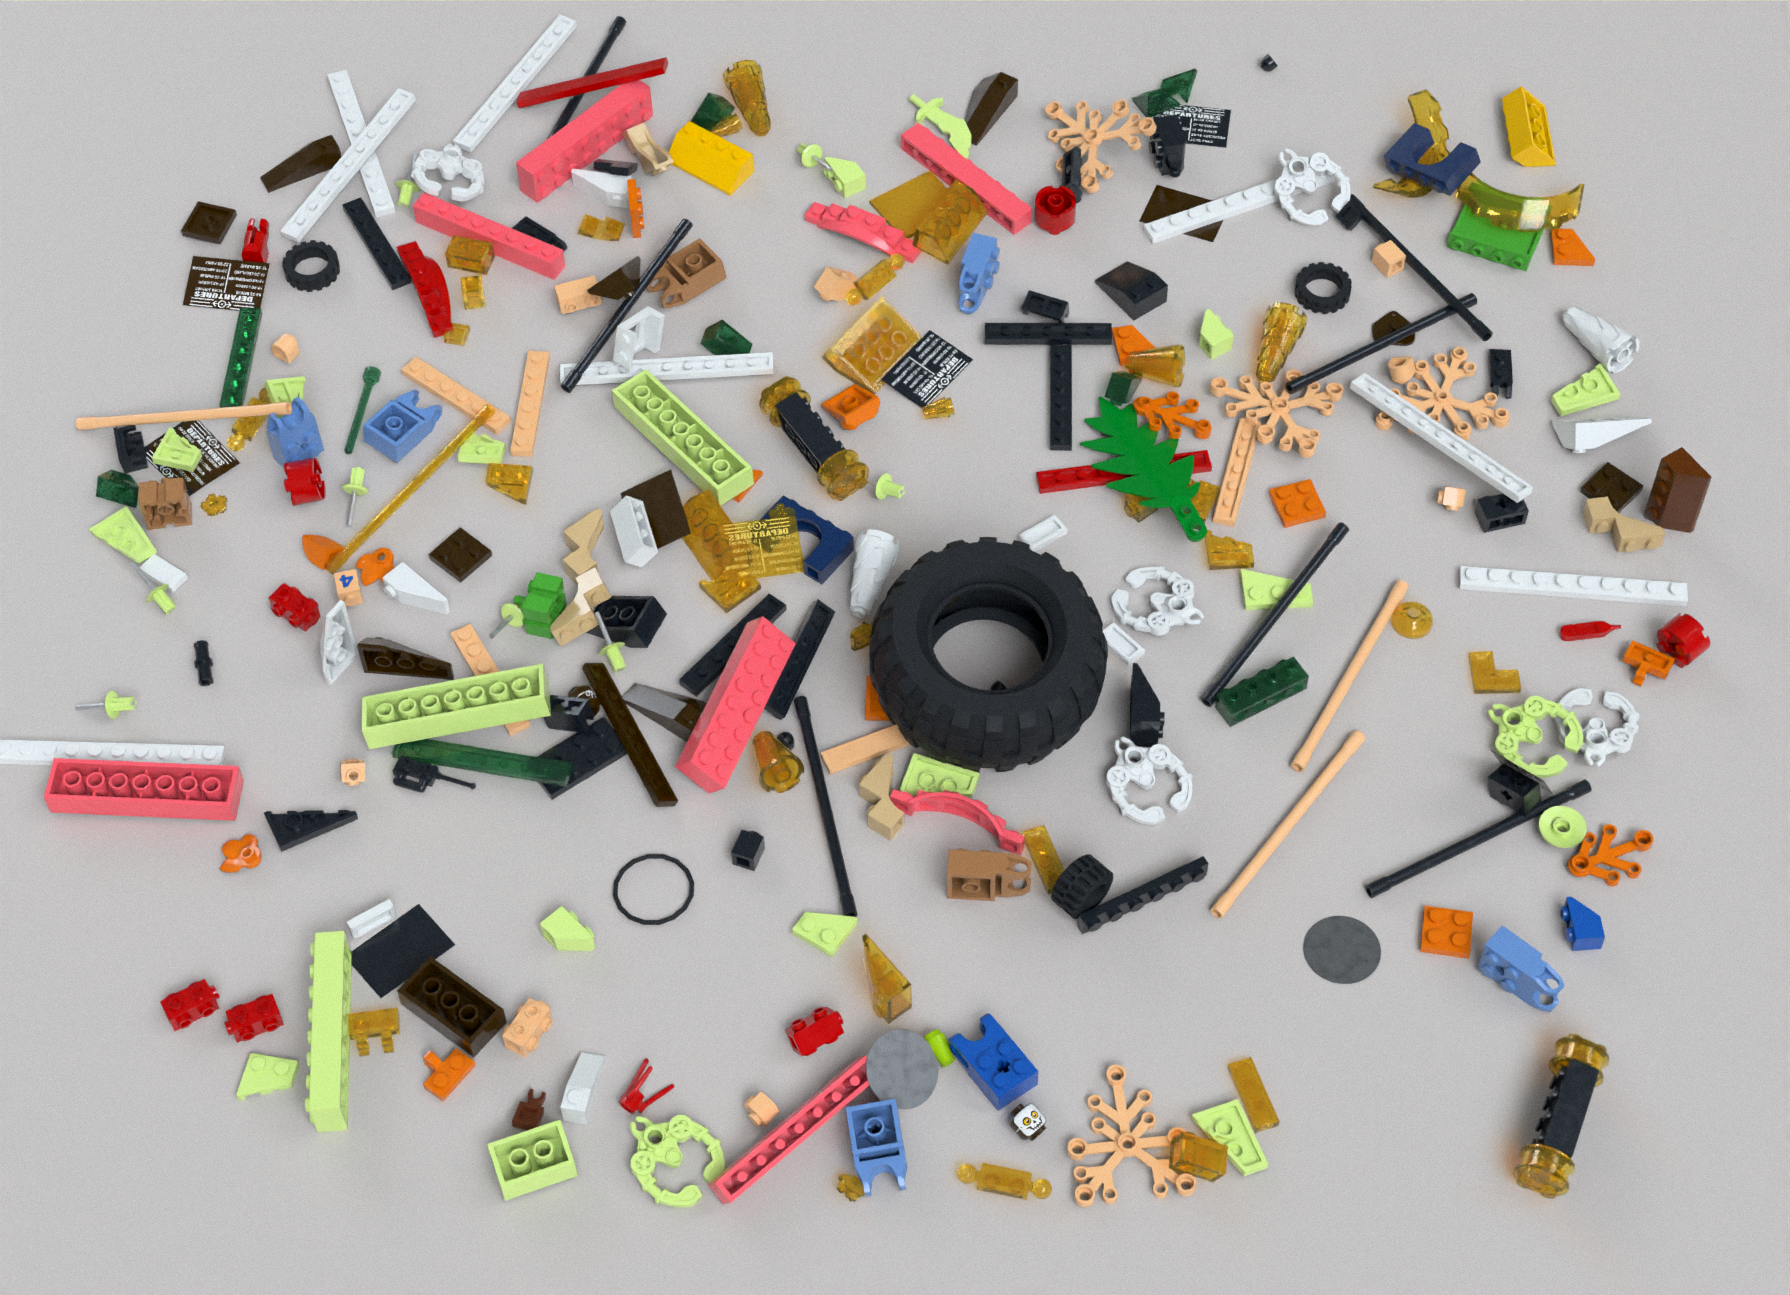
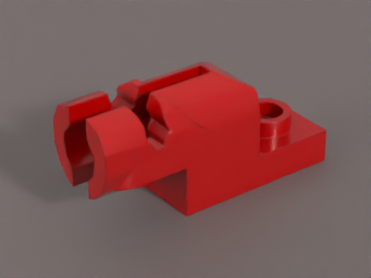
(255, 242)

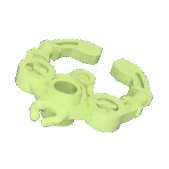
(1527, 730)
(668, 1153)

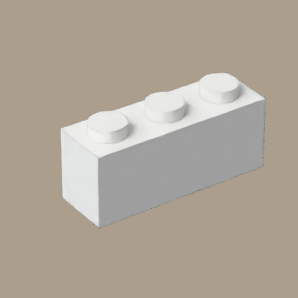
(633, 531)

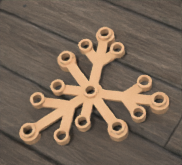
(1094, 136)
(1443, 400)
(1279, 408)
(1123, 1117)

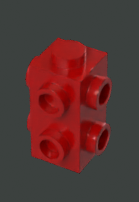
(294, 607)
(190, 1004)
(253, 1018)
(815, 1030)

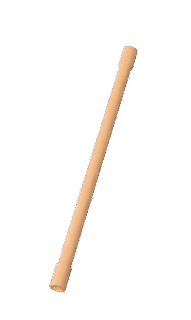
(94, 422)
(1305, 753)
(1227, 899)

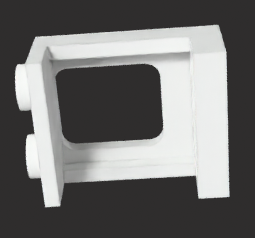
(647, 335)

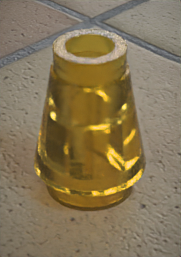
(727, 126)
(939, 409)

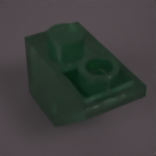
(712, 111)

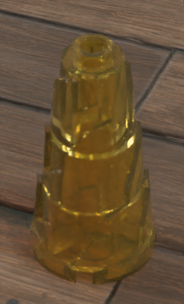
(748, 93)
(1280, 333)

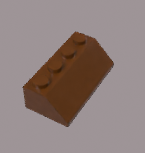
(1678, 492)

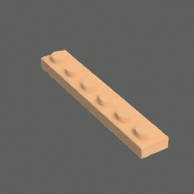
(453, 393)
(530, 403)
(480, 663)

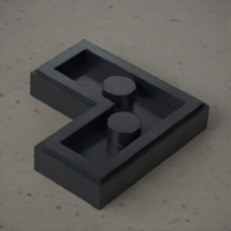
(616, 167)

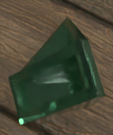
(1155, 102)

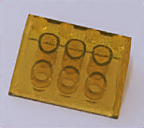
(872, 346)

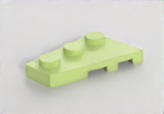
(1589, 391)
(124, 535)
(1265, 590)
(935, 776)
(1231, 1128)

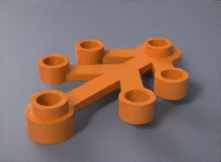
(1146, 407)
(1609, 856)

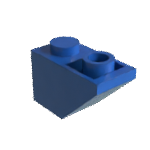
(1583, 926)

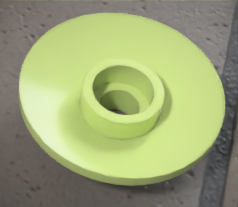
(1565, 819)

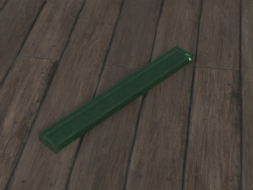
(486, 761)

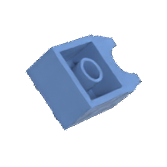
(977, 270)
(400, 426)
(294, 435)
(1519, 969)
(878, 1151)

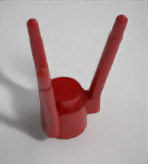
(632, 1097)

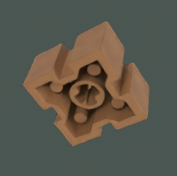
(165, 503)

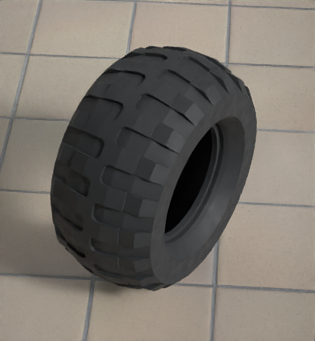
(1003, 586)

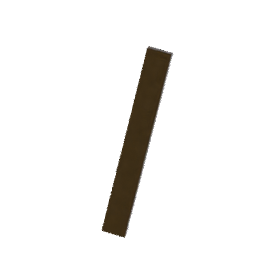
(630, 735)

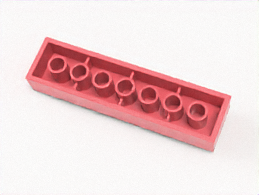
(584, 139)
(735, 705)
(144, 789)

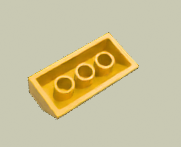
(1528, 129)
(711, 158)

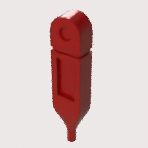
(1586, 630)

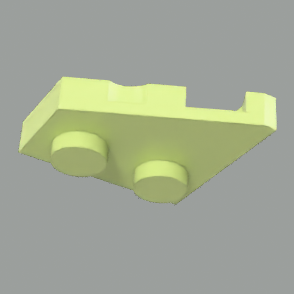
(285, 389)
(482, 450)
(176, 452)
(824, 930)
(266, 1074)

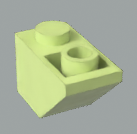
(846, 176)
(1214, 336)
(566, 933)

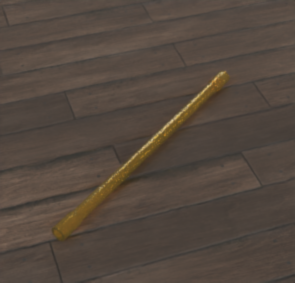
(342, 556)

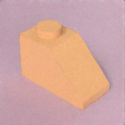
(835, 283)

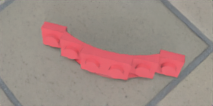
(863, 227)
(964, 807)

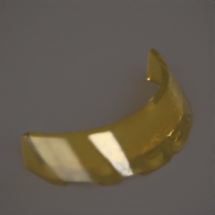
(1427, 114)
(1517, 211)

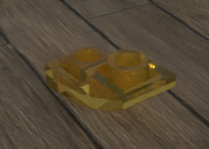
(603, 230)
(861, 636)

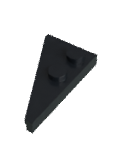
(300, 827)

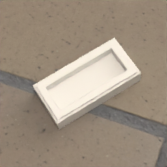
(1043, 533)
(163, 573)
(1122, 644)
(371, 919)

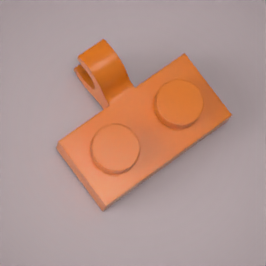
(1647, 661)
(446, 1074)

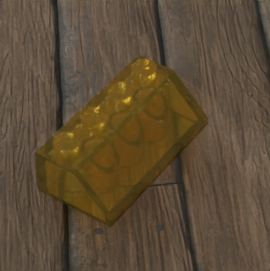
(950, 222)
(702, 516)

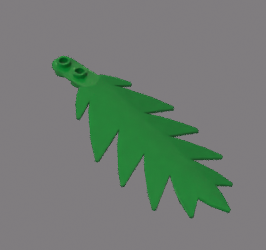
(1148, 463)

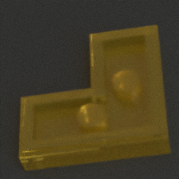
(1487, 679)

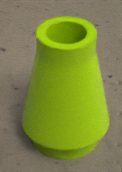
(940, 1047)

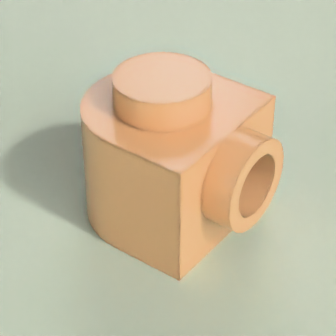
(285, 348)
(1401, 369)
(1451, 497)
(352, 771)
(761, 1109)

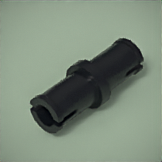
(203, 663)

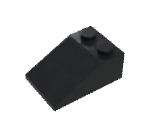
(1134, 289)
(630, 619)
(1145, 713)

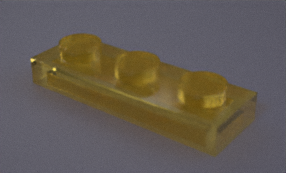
(1043, 856)
(1253, 1095)

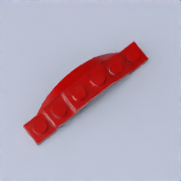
(430, 287)

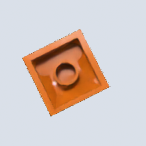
(852, 406)

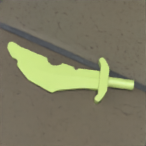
(948, 124)

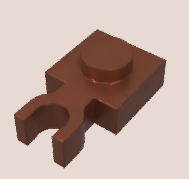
(529, 1114)

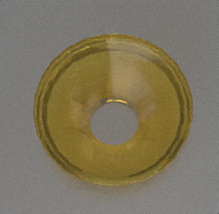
(1412, 626)

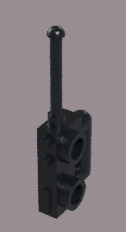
(424, 772)

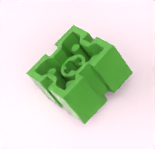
(542, 604)

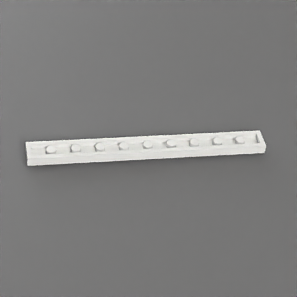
(515, 83)
(354, 125)
(348, 165)
(1219, 210)
(676, 368)
(1441, 438)
(1573, 586)
(43, 752)

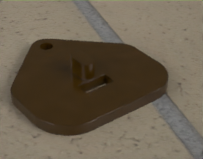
(1390, 324)

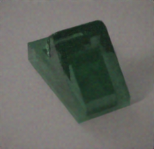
(1180, 83)

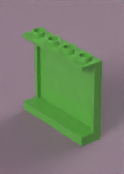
(1492, 242)

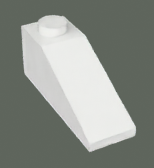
(603, 186)
(413, 590)
(582, 1088)

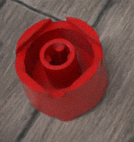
(1055, 209)
(304, 481)
(1682, 639)

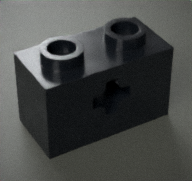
(1500, 512)
(1514, 790)

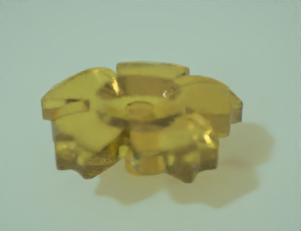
(214, 505)
(780, 511)
(850, 1187)

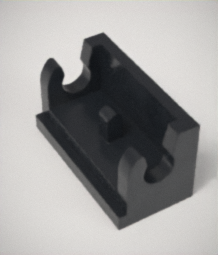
(1045, 306)
(130, 449)
(569, 714)

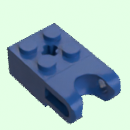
(995, 1063)

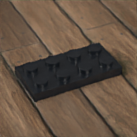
(588, 754)

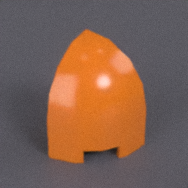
(319, 549)

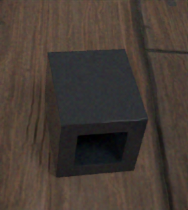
(748, 849)

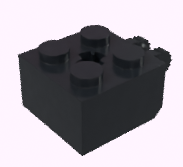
(1168, 145)

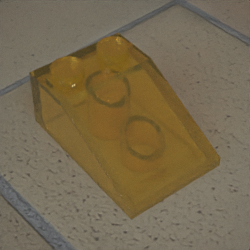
(887, 985)

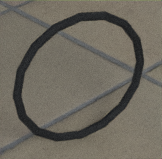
(664, 920)

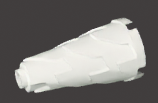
(1605, 341)
(872, 564)

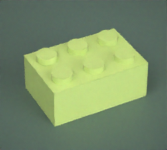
(532, 1160)

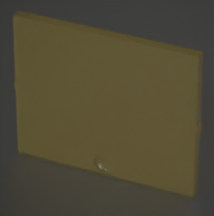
(910, 202)

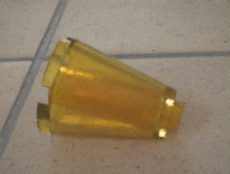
(1158, 364)
(776, 763)

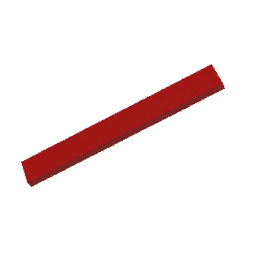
(592, 82)
(1087, 477)

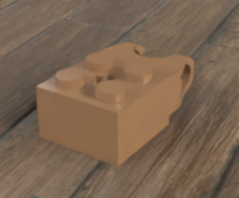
(688, 274)
(985, 875)

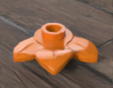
(373, 568)
(241, 854)

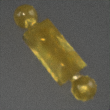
(875, 279)
(248, 426)
(1004, 1181)

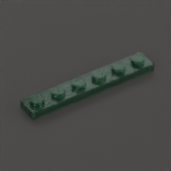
(241, 357)

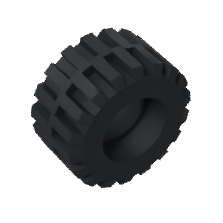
(1082, 886)

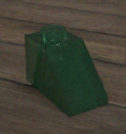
(725, 340)
(1122, 387)
(117, 488)

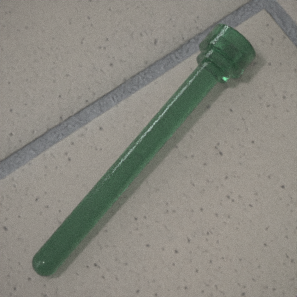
(371, 377)

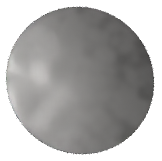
(1342, 949)
(902, 1068)

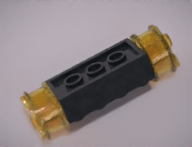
(834, 465)
(1548, 1159)

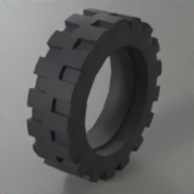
(1327, 272)
(313, 281)

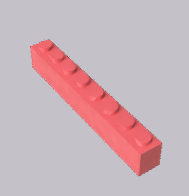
(951, 165)
(507, 242)
(791, 1132)

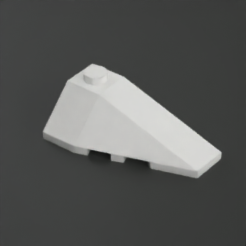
(1589, 434)
(337, 643)

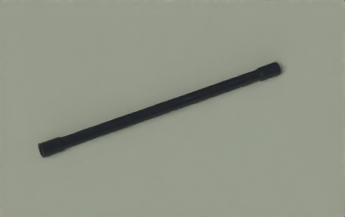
(614, 31)
(1475, 324)
(575, 375)
(1303, 381)
(1333, 540)
(1386, 883)
(846, 898)

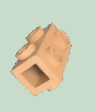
(574, 295)
(528, 1026)

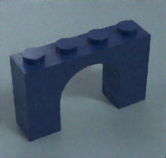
(1441, 176)
(834, 543)

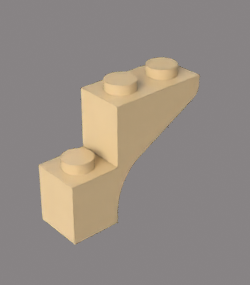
(651, 155)
(1627, 532)
(581, 540)
(579, 615)
(876, 789)

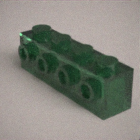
(1261, 691)

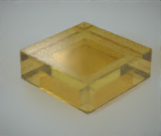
(457, 335)

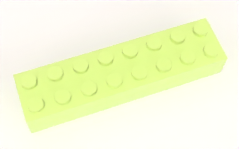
(683, 437)
(455, 706)
(329, 1032)

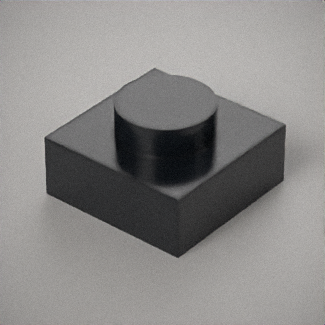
(1350, 215)

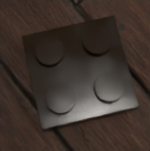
(209, 222)
(1613, 484)
(460, 555)

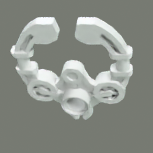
(450, 164)
(1306, 181)
(1170, 608)
(1596, 738)
(1142, 773)

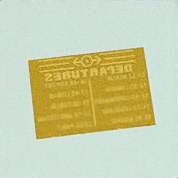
(760, 548)

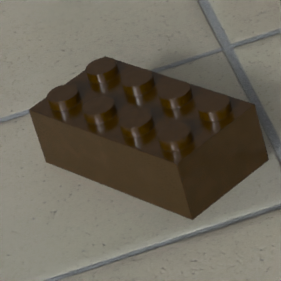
(452, 1006)

